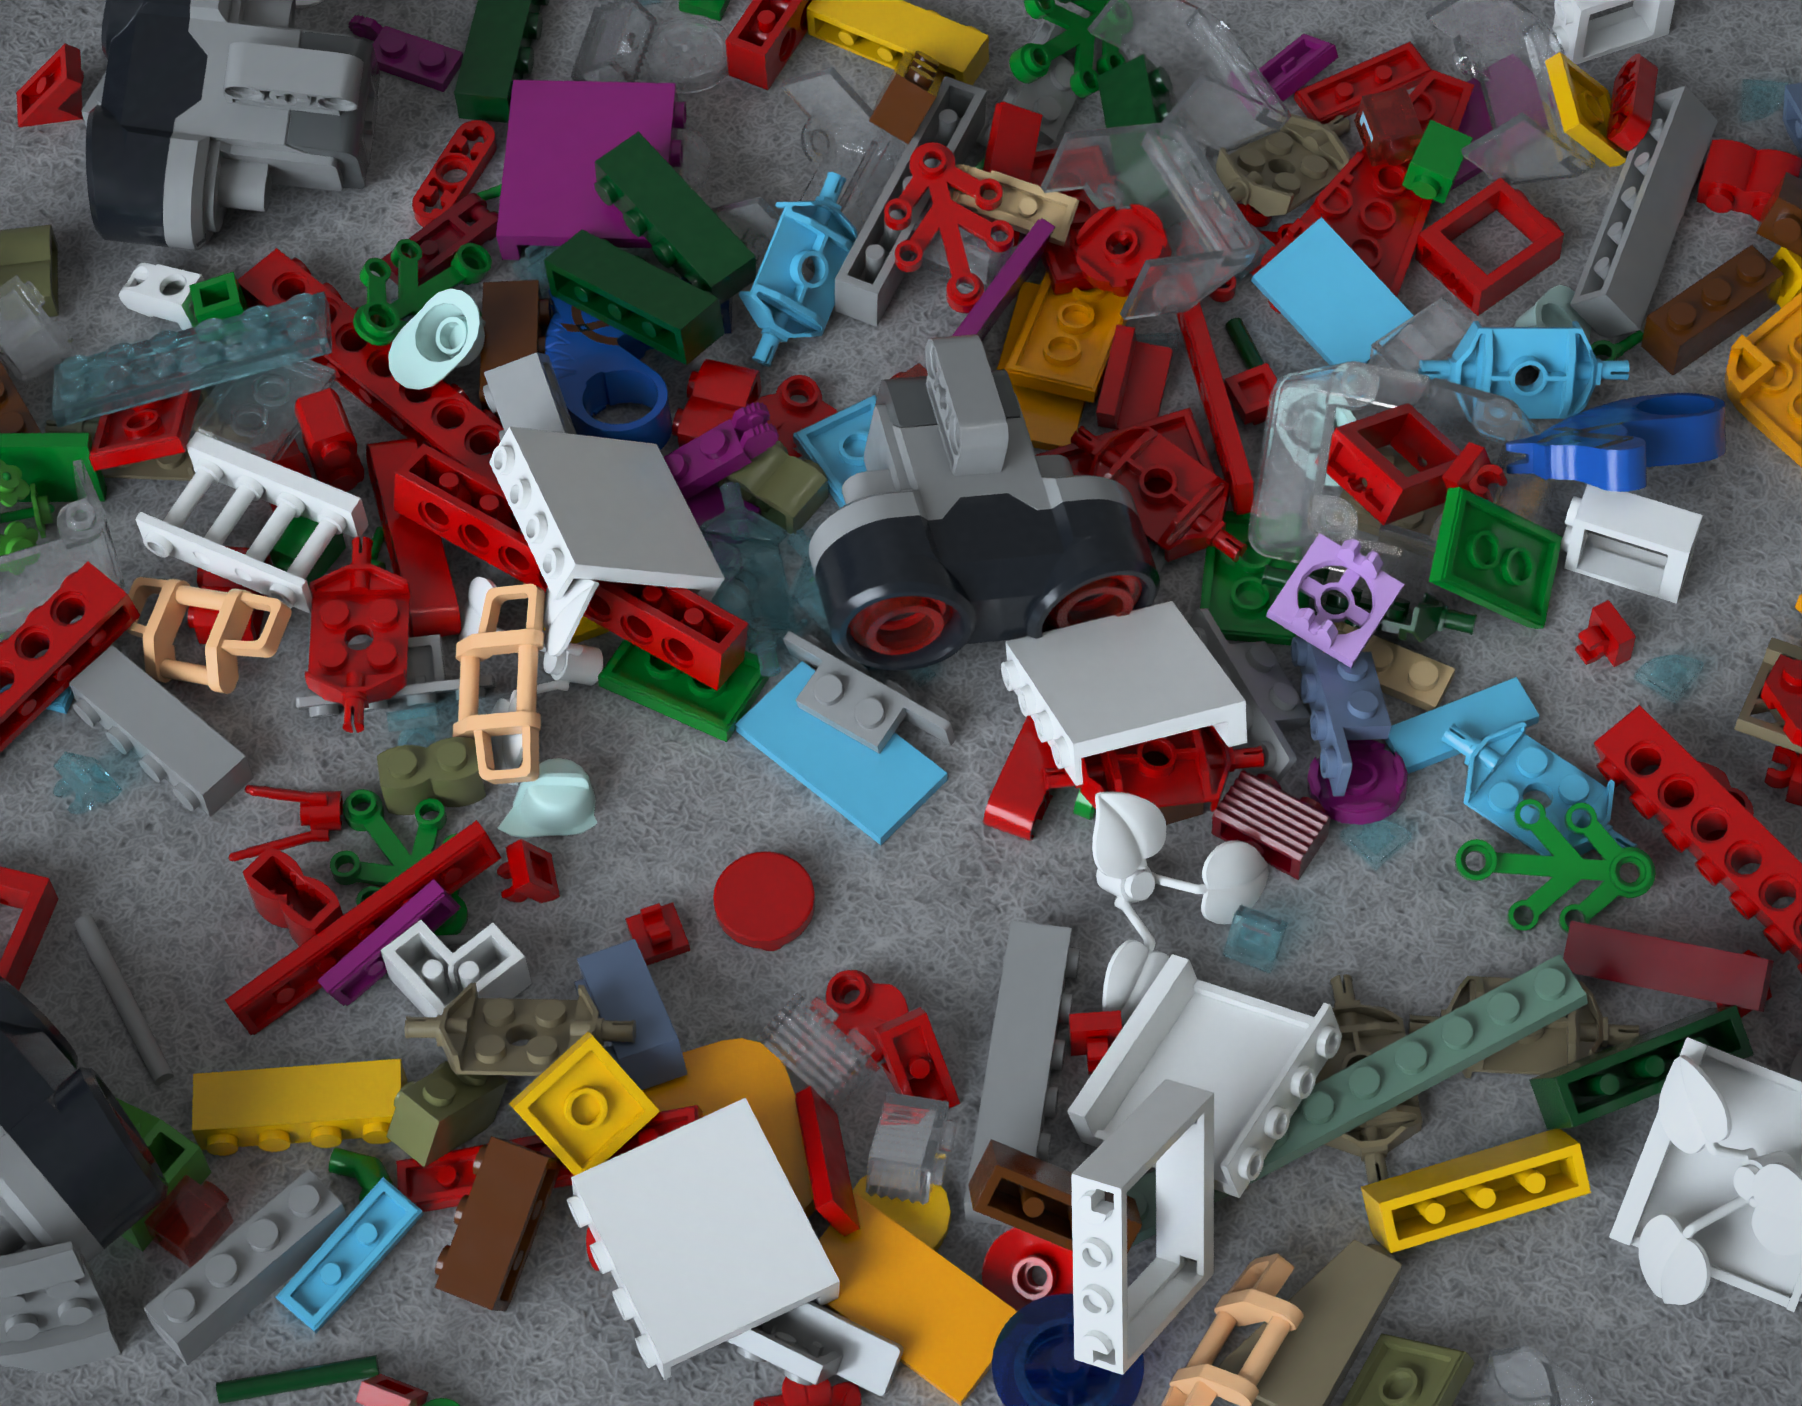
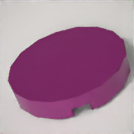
(1374, 786)

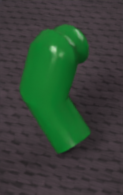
(363, 1168)

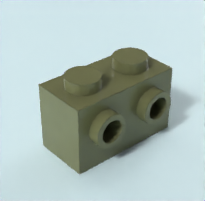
(443, 1112)

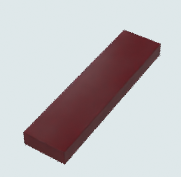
(1668, 966)

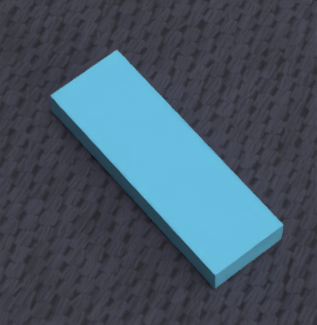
(1479, 715)
(349, 1255)

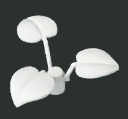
(562, 659)
(1123, 837)
(1698, 1117)

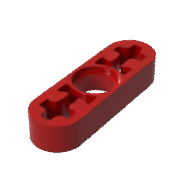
(1632, 102)
(453, 158)

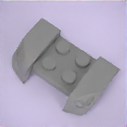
(52, 1311)

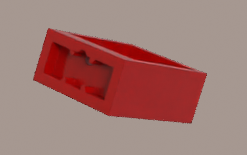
(1461, 274)
(1388, 491)
(38, 900)

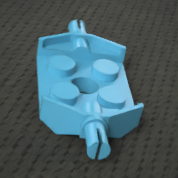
(780, 296)
(1566, 365)
(1510, 766)

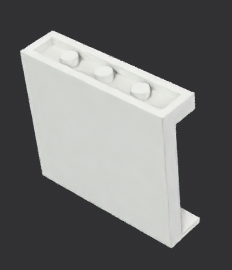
(602, 512)
(1121, 685)
(1220, 1041)
(1688, 1186)
(701, 1236)

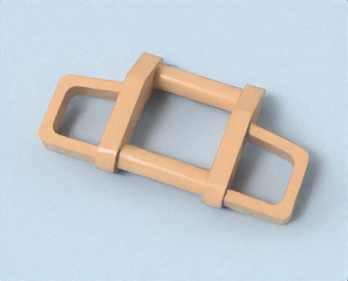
(225, 637)
(479, 648)
(1246, 1303)

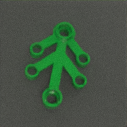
(1034, 60)
(380, 321)
(400, 859)
(1563, 866)

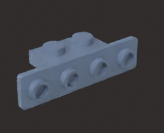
(1343, 706)

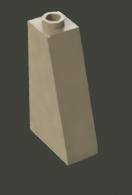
(1338, 1317)

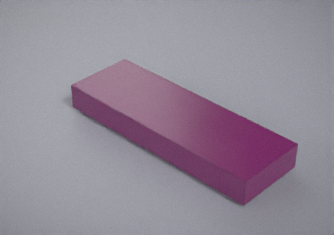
(365, 963)

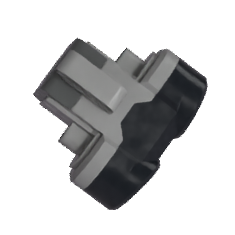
(215, 109)
(967, 528)
(66, 1144)

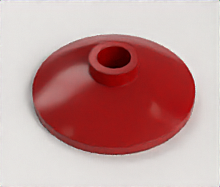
(1010, 1267)

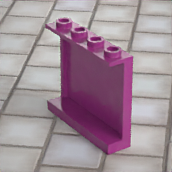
(553, 150)

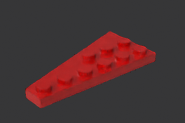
(1371, 205)

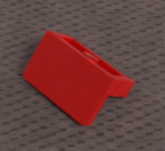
(1132, 381)

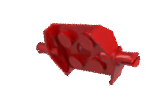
(1184, 516)
(350, 604)
(1193, 775)

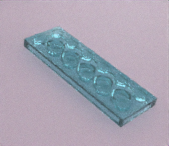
(191, 358)

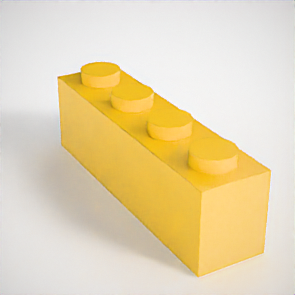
(890, 27)
(295, 1105)
(1475, 1190)

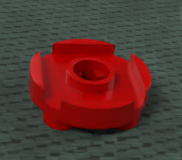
(1106, 229)

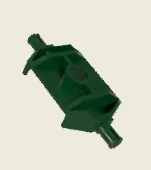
(1421, 621)

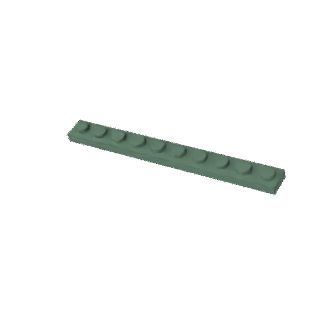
(1409, 1068)

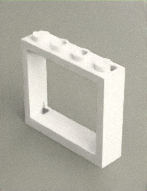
(1178, 1135)

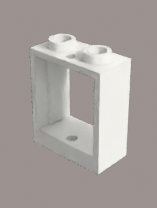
(1610, 33)
(1636, 522)

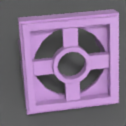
(1319, 628)

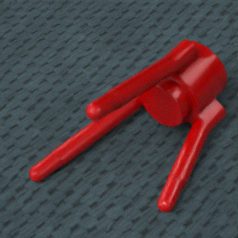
(317, 809)

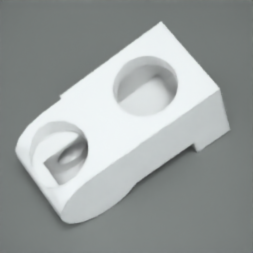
(161, 293)

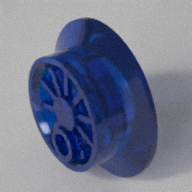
(1037, 1363)

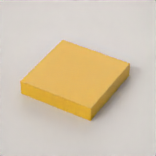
(1583, 109)
(584, 1106)

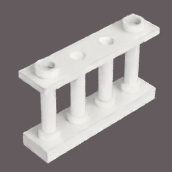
(253, 480)

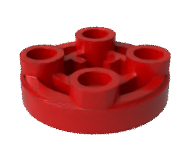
(764, 900)

